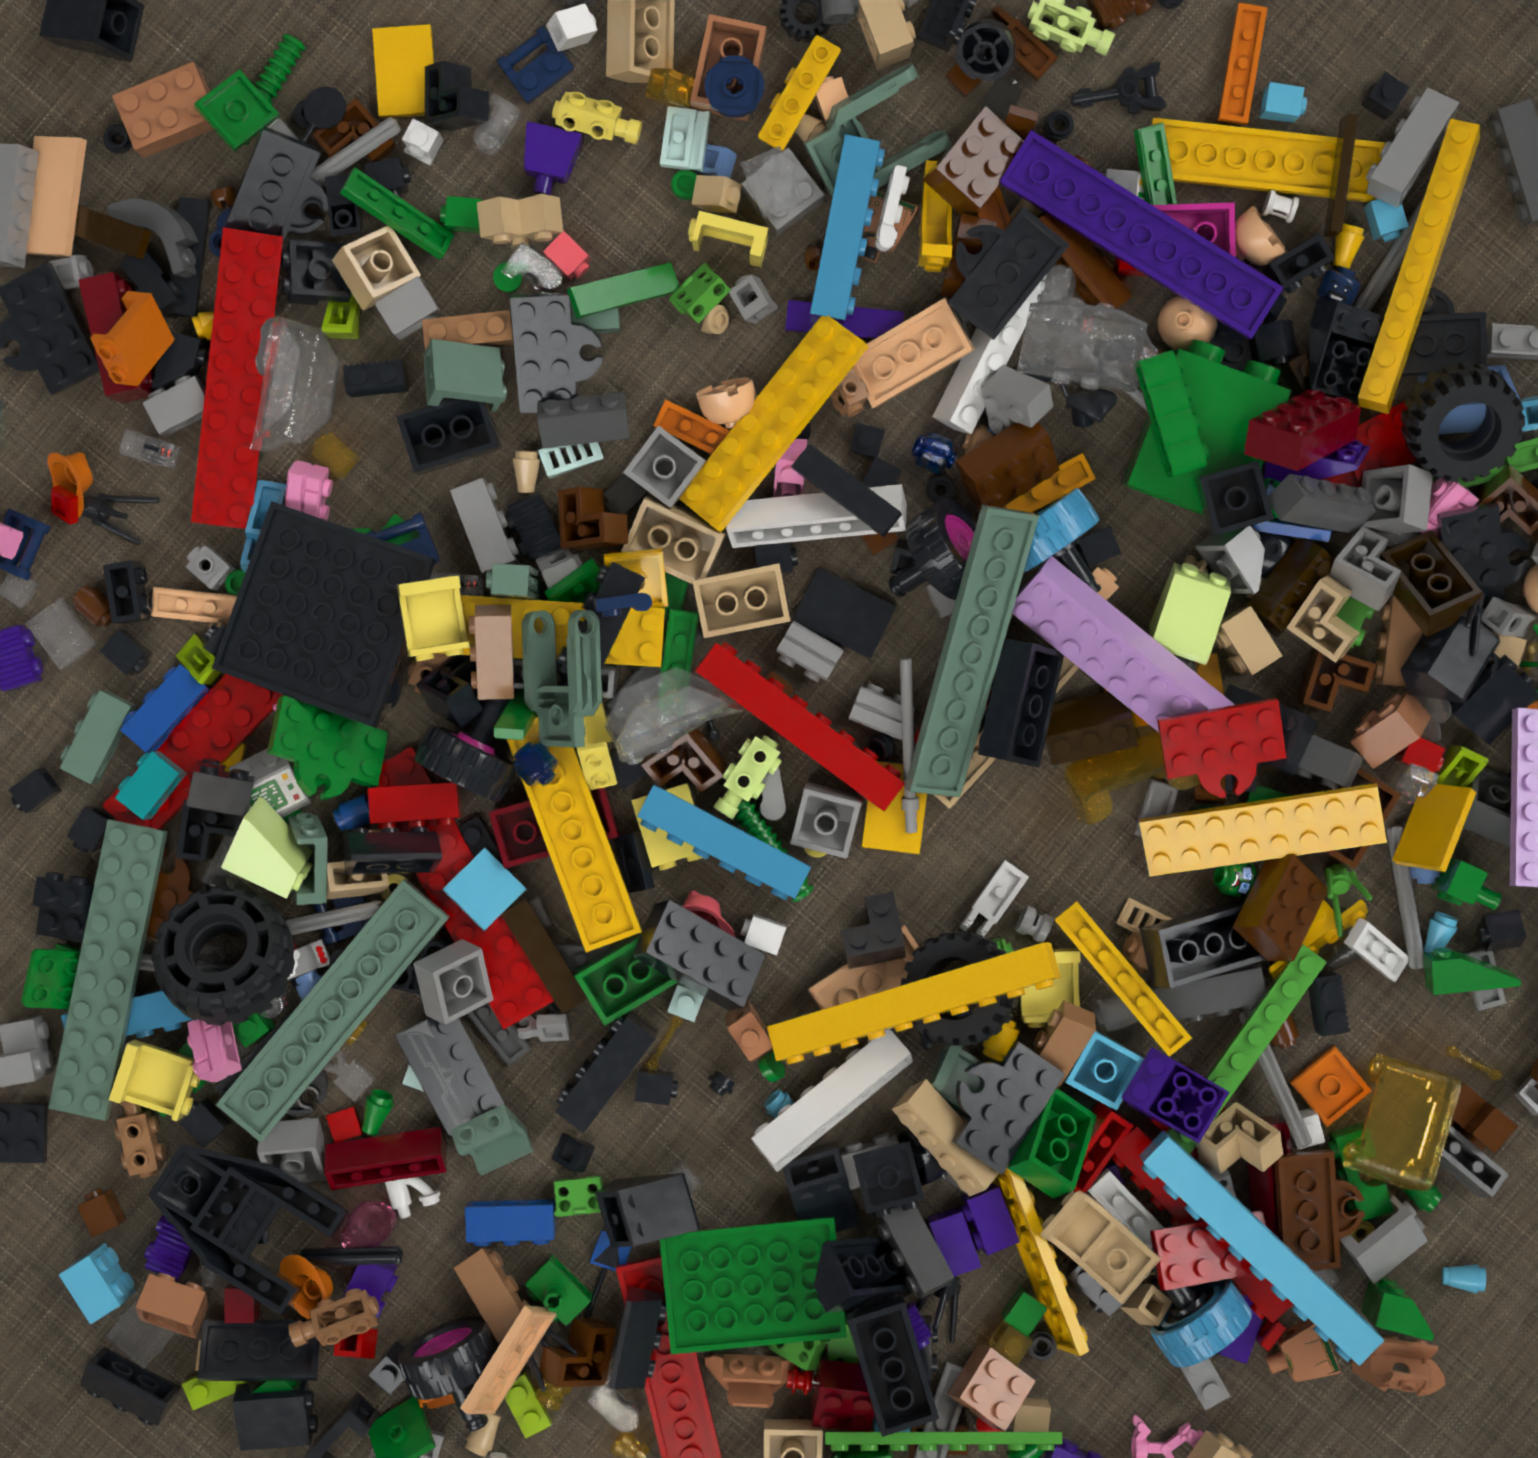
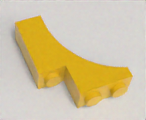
(934, 228)

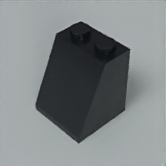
(94, 26)

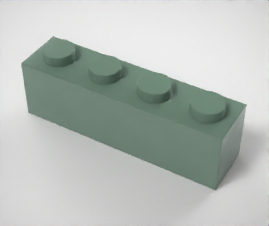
(514, 581)

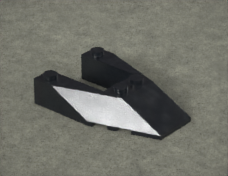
(225, 1208)

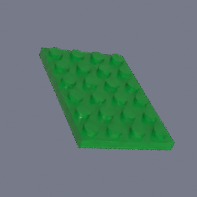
(747, 1286)

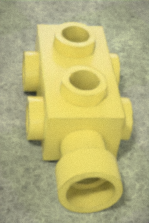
(591, 113)

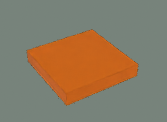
(1330, 1085)

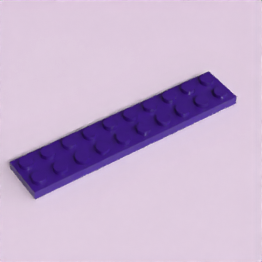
(1140, 235)

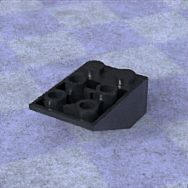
(1341, 347)
(821, 1186)
(646, 1209)

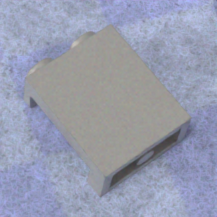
(1388, 1243)

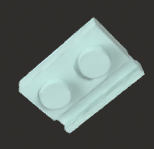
(685, 139)

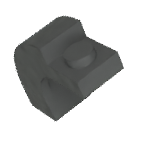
(168, 224)

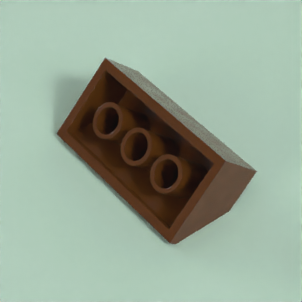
(1092, 272)

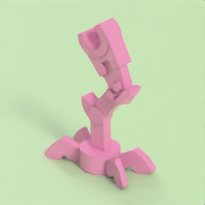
(1141, 1447)

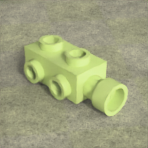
(1063, 21)
(752, 769)

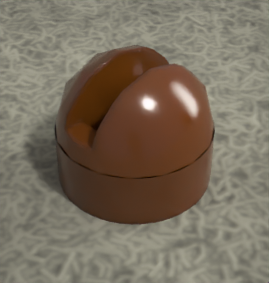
(223, 194)
(812, 257)

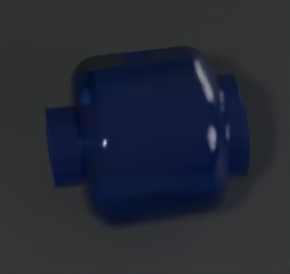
(933, 452)
(535, 764)

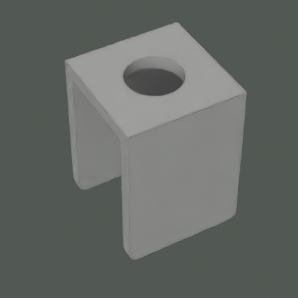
(407, 308)

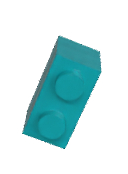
(150, 784)

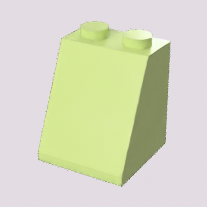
(1190, 612)
(268, 852)

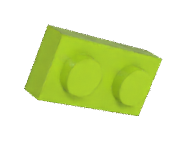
(205, 1392)
(526, 1408)

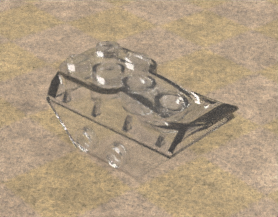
(1084, 344)
(296, 383)
(660, 710)

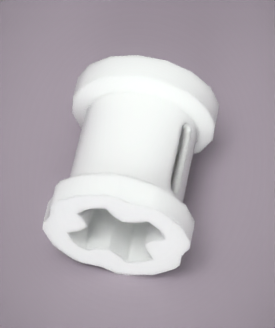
(1280, 206)

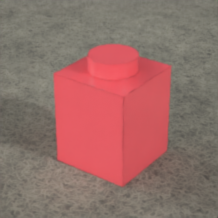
(568, 256)

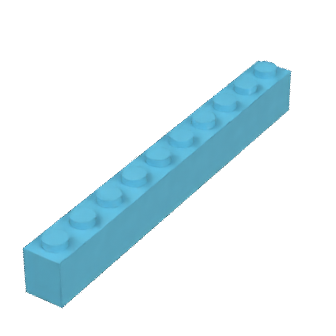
(1261, 1248)

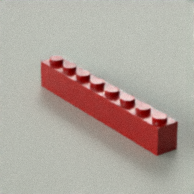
(799, 726)
(1259, 1292)

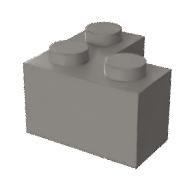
(1015, 398)
(1363, 572)
(25, 1051)

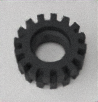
(798, 29)

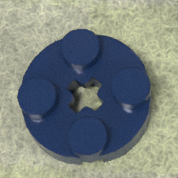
(722, 74)

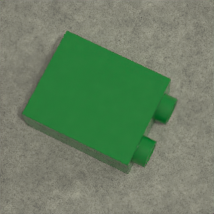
(1224, 405)

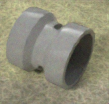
(1034, 924)

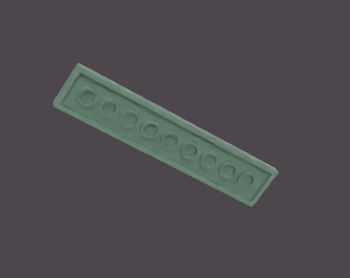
(971, 650)
(108, 969)
(332, 1010)

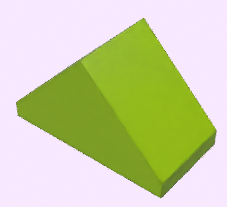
(342, 319)
(198, 661)
(1460, 767)

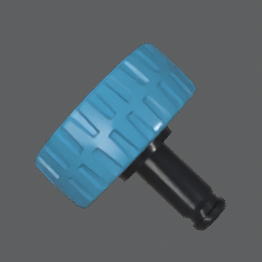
(1058, 533)
(1201, 1321)

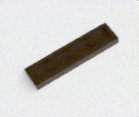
(1341, 175)
(112, 232)
(544, 955)

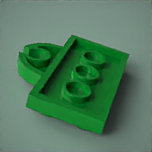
(326, 747)

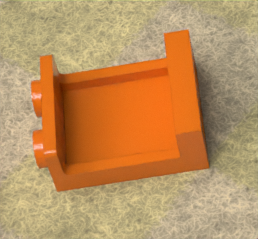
(135, 340)

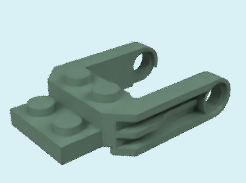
(827, 146)
(562, 706)

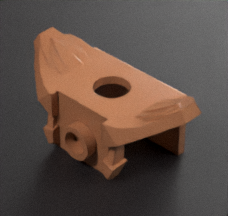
(1416, 1356)
(749, 1377)

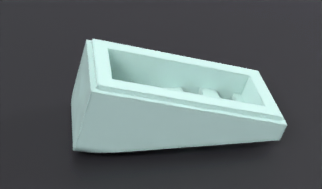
(565, 468)

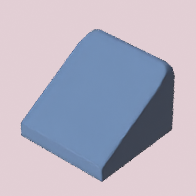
(718, 161)

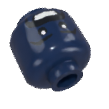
(1339, 286)

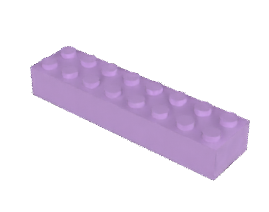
(1111, 647)

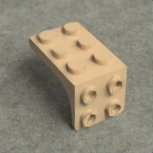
(1100, 1244)

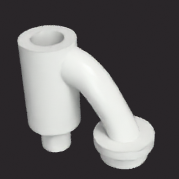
(400, 1196)

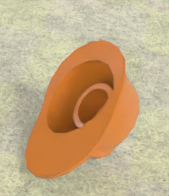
(71, 473)
(315, 1283)

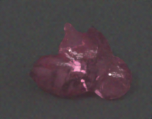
(357, 1231)

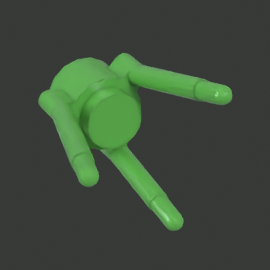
(1338, 882)

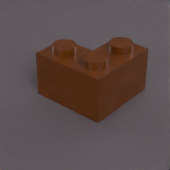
(973, 245)
(1514, 496)
(585, 523)
(1325, 676)
(692, 756)
(1481, 1121)
(594, 1344)

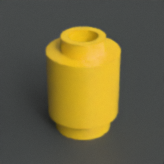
(999, 1044)

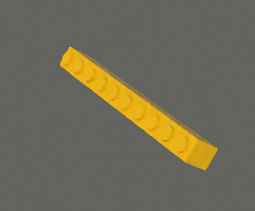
(1419, 265)
(914, 1002)

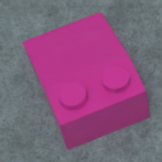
(1208, 220)

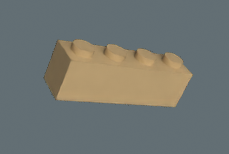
(935, 1127)

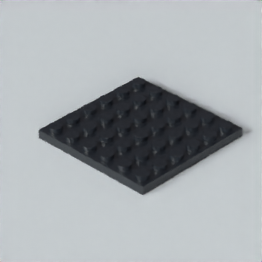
(321, 614)

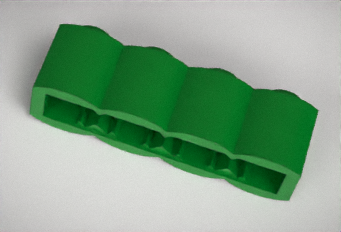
(1170, 413)

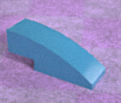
(265, 493)

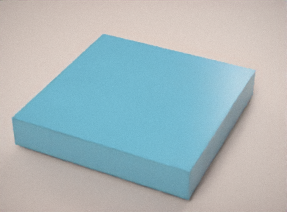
(484, 889)

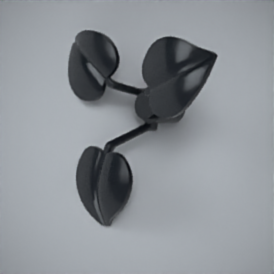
(1086, 405)

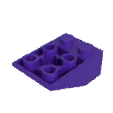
(1338, 462)
(1174, 1095)

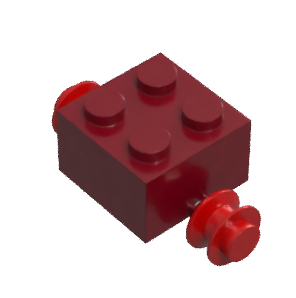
(838, 1395)

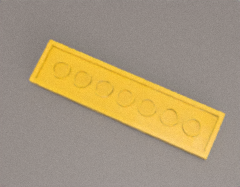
(1264, 159)
(773, 422)
(636, 644)
(1263, 830)
(580, 850)
(1040, 1264)

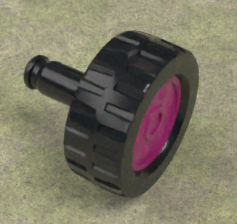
(940, 548)
(468, 757)
(449, 1362)

